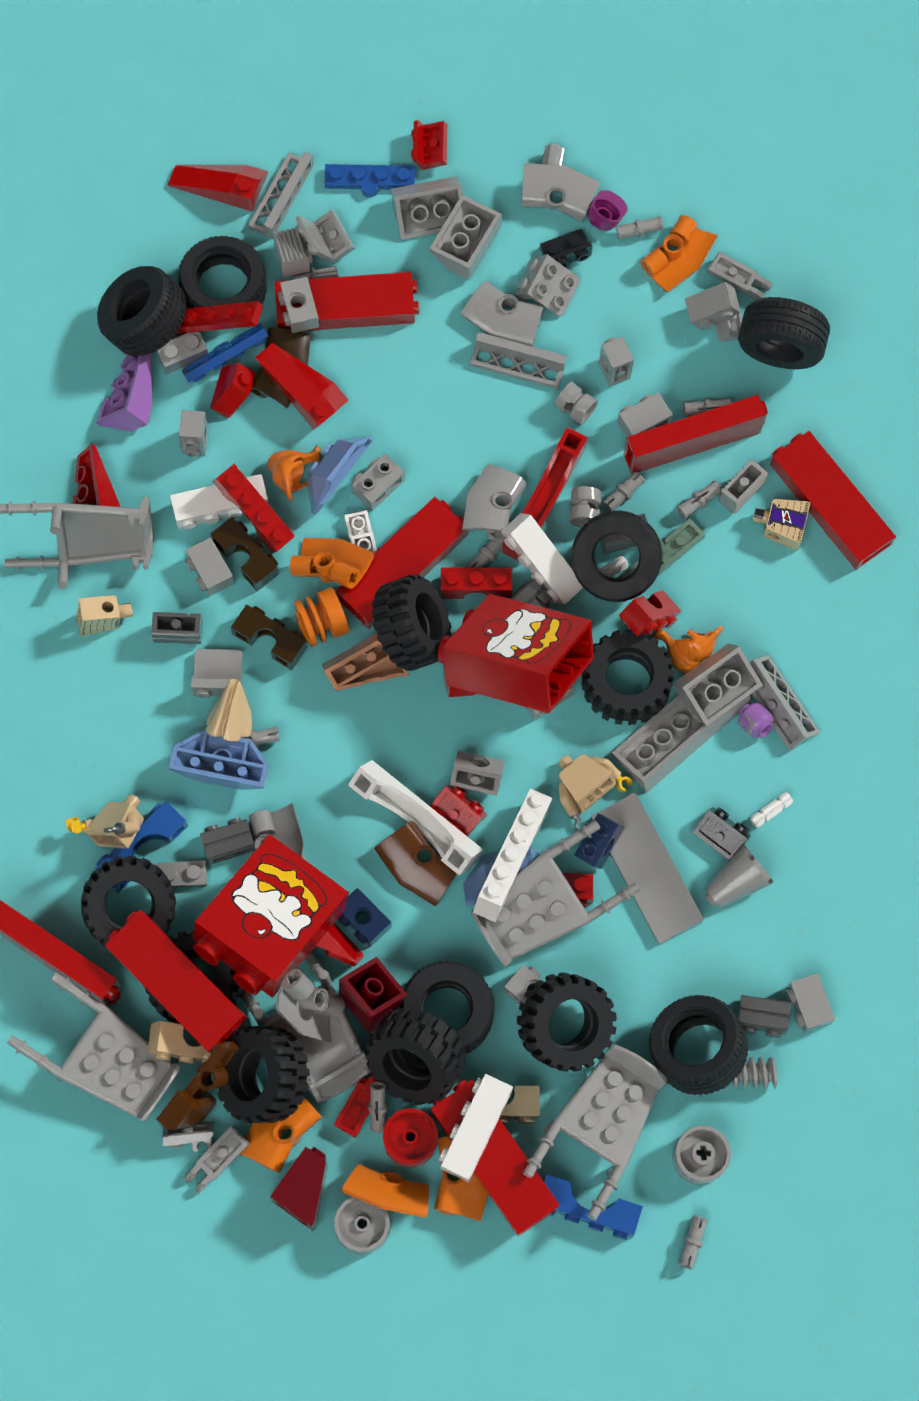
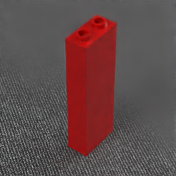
(359, 301)
(695, 434)
(833, 498)
(411, 550)
(58, 956)
(175, 980)
(500, 1167)

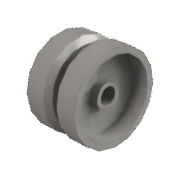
(716, 1152)
(357, 1239)

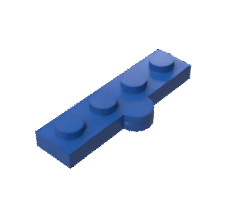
(368, 177)
(223, 352)

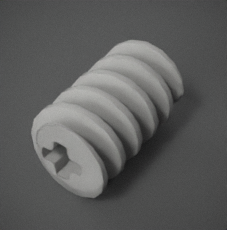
(757, 1073)

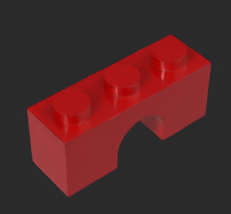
(462, 581)
(650, 614)

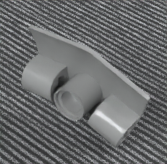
(545, 179)
(487, 313)
(491, 489)
(281, 825)
(307, 1007)

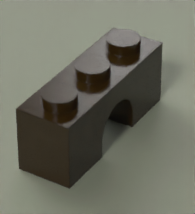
(232, 538)
(254, 624)

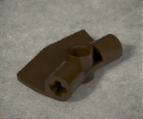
(295, 344)

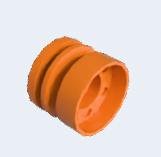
(321, 617)

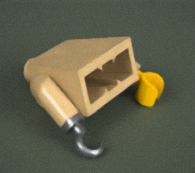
(586, 782)
(113, 826)

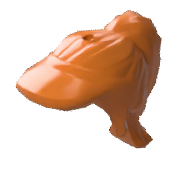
(288, 468)
(689, 652)

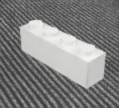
(208, 505)
(541, 558)
(476, 1128)

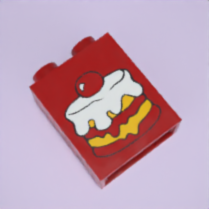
(517, 652)
(268, 917)

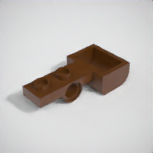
(196, 1101)

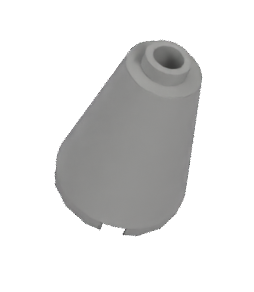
(737, 879)

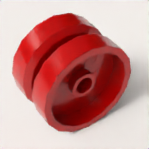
(415, 1152)

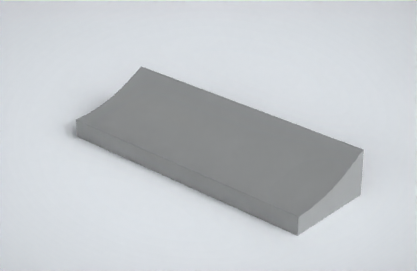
(667, 741)
(645, 861)

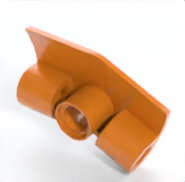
(673, 267)
(331, 561)
(266, 1138)
(388, 1191)
(459, 1196)

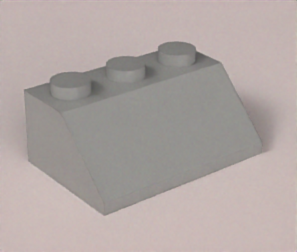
(424, 206)
(466, 236)
(718, 683)

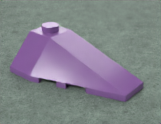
(131, 398)

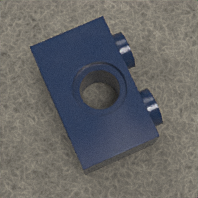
(599, 846)
(372, 930)

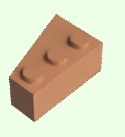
(361, 665)

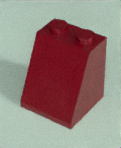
(371, 993)
(303, 1187)

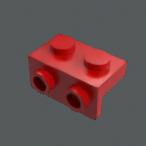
(429, 144)

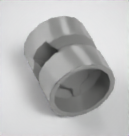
(576, 403)
(585, 505)

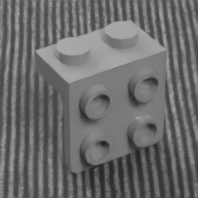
(326, 237)
(547, 284)
(213, 671)

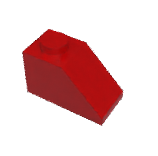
(232, 389)

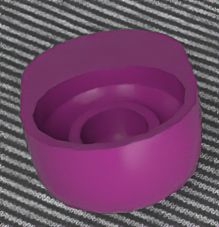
(606, 210)

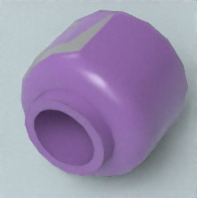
(755, 720)

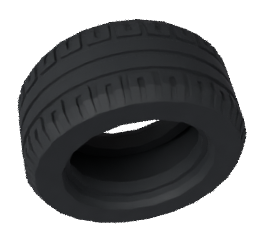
(221, 251)
(683, 1016)

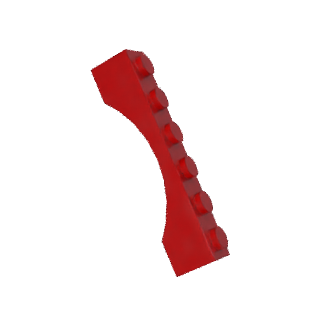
(553, 480)

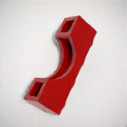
(264, 519)

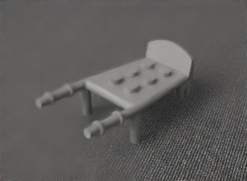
(90, 535)
(543, 905)
(108, 1060)
(332, 1064)
(606, 1115)

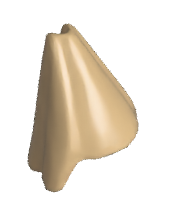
(231, 714)

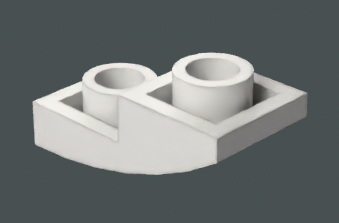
(360, 530)

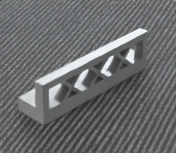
(285, 197)
(518, 352)
(786, 720)

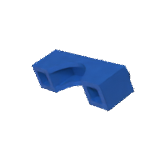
(163, 824)
(619, 1218)

